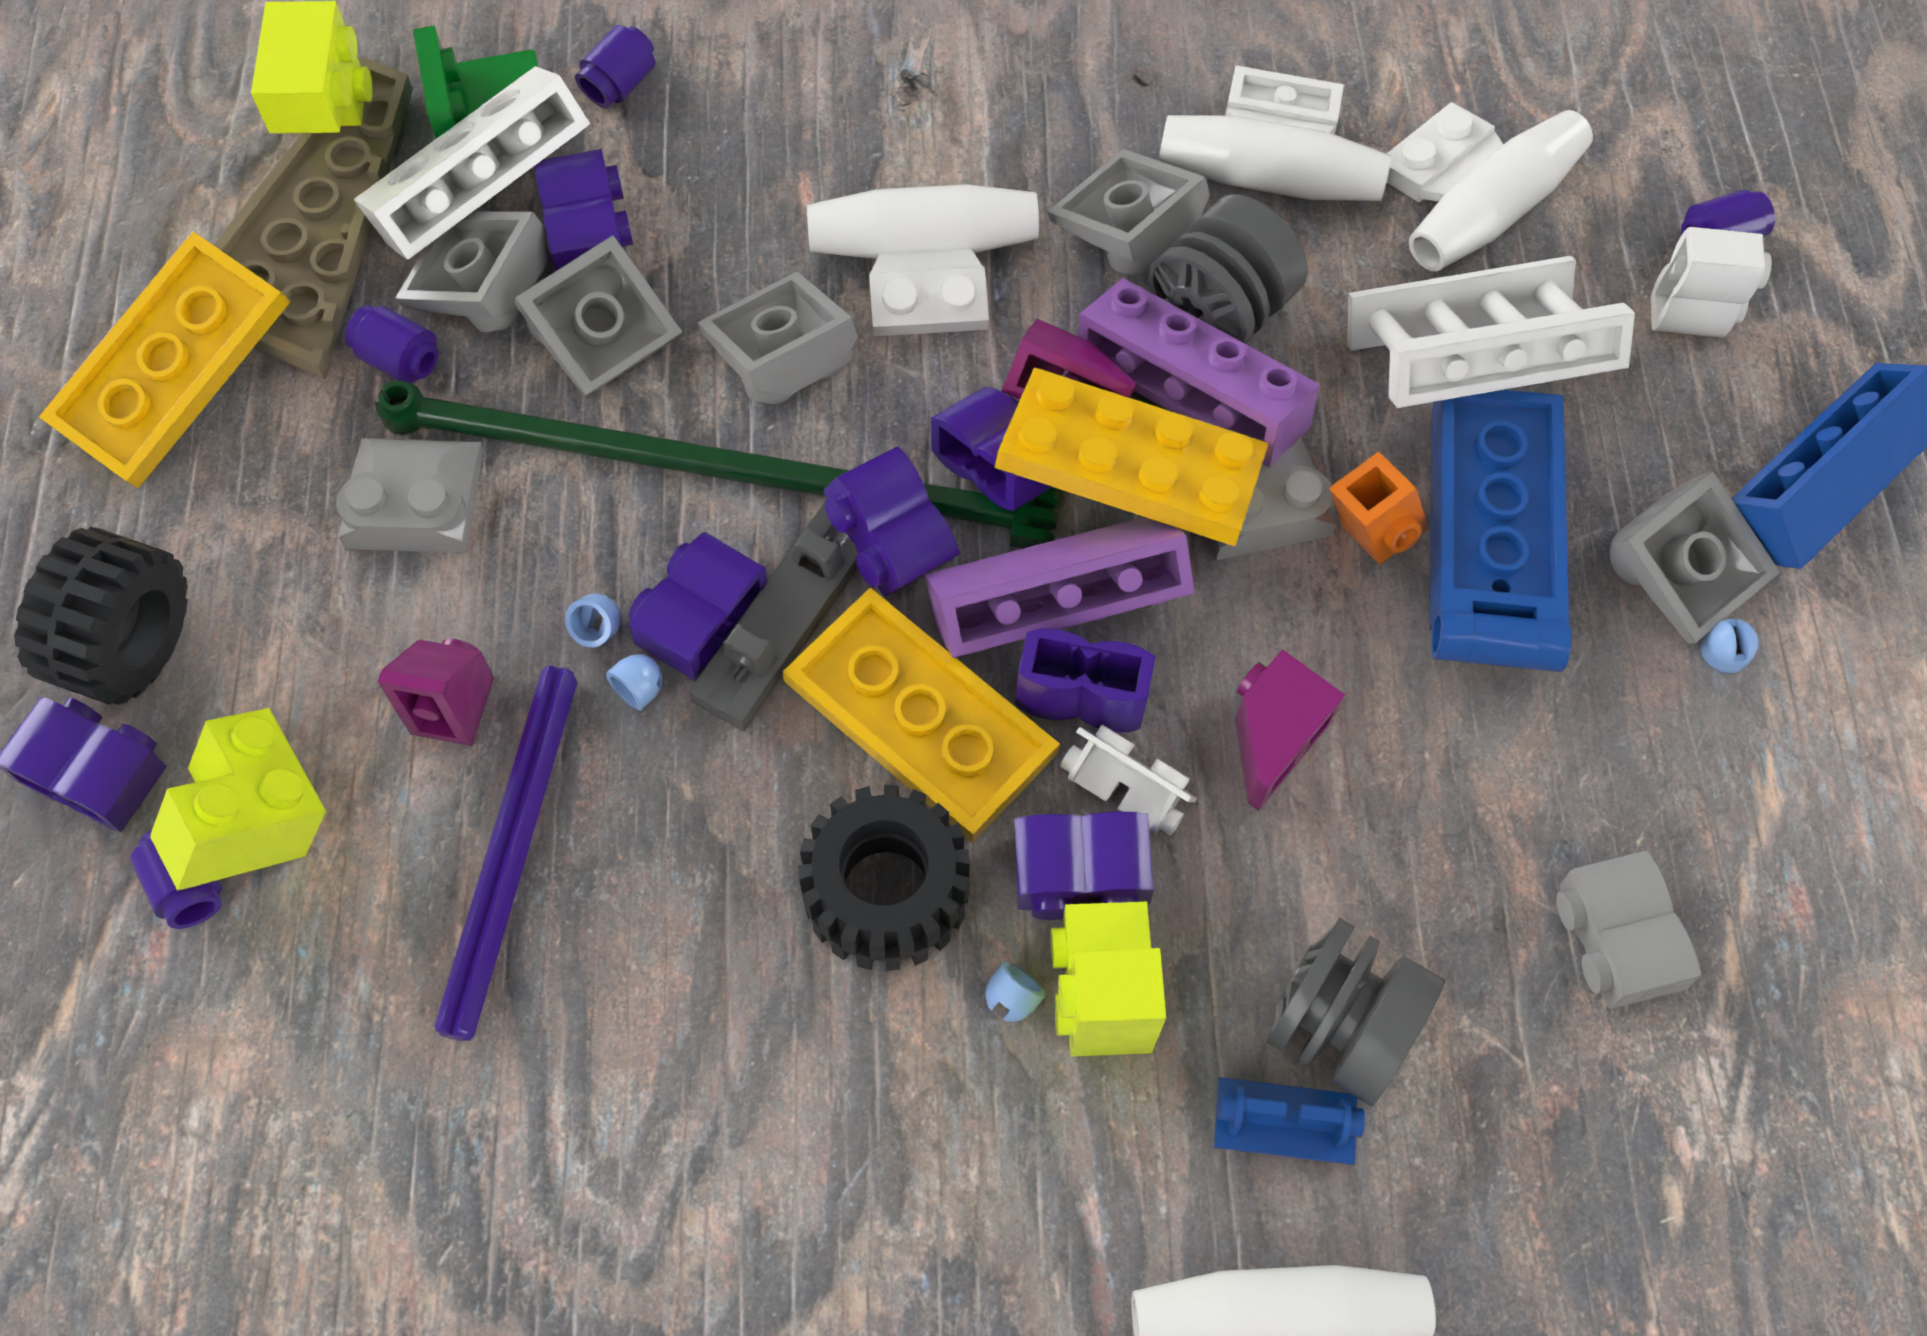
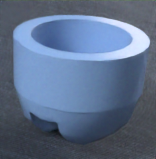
(584, 613)
(1720, 645)
(636, 680)
(1015, 991)

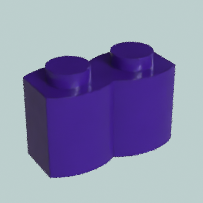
(579, 204)
(968, 442)
(890, 521)
(696, 604)
(1071, 678)
(82, 763)
(1081, 861)

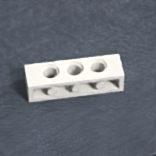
(472, 161)

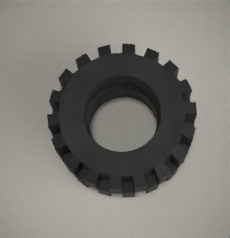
(101, 615)
(875, 827)

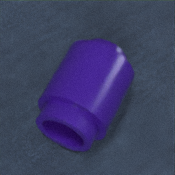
(615, 65)
(1733, 212)
(392, 343)
(178, 908)

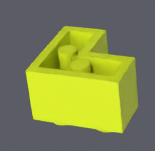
(308, 69)
(243, 809)
(1111, 981)

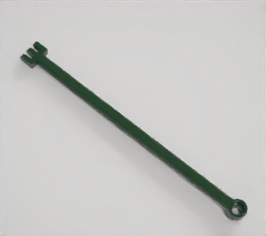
(1028, 523)

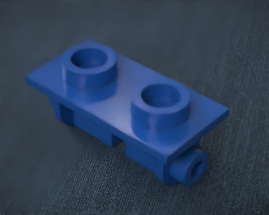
(1287, 1121)

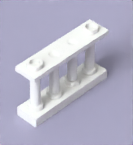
(1488, 331)

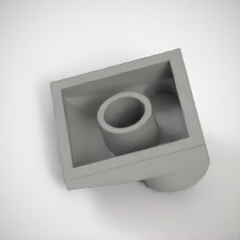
(1133, 209)
(479, 268)
(597, 316)
(782, 338)
(410, 495)
(1285, 508)
(1693, 556)

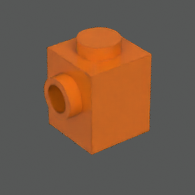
(1379, 508)

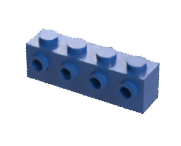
(1838, 463)

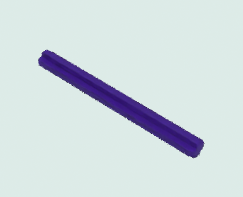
(506, 856)

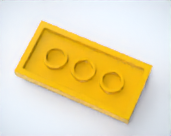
(165, 359)
(1132, 456)
(921, 713)

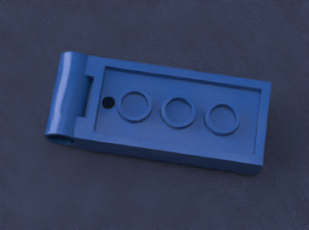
(1499, 531)

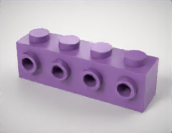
(1199, 368)
(1059, 584)

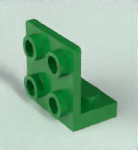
(460, 88)

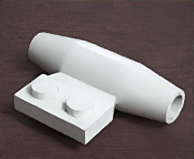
(1277, 141)
(1479, 179)
(925, 249)
(1288, 1303)

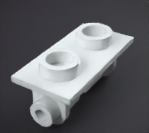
(1107, 763)

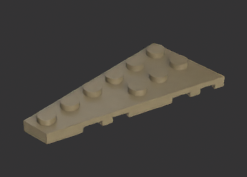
(307, 229)

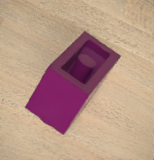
(1064, 355)
(439, 689)
(1279, 721)

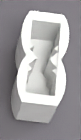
(1709, 282)

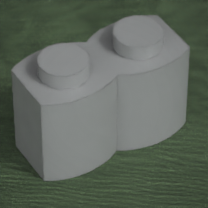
(1628, 930)

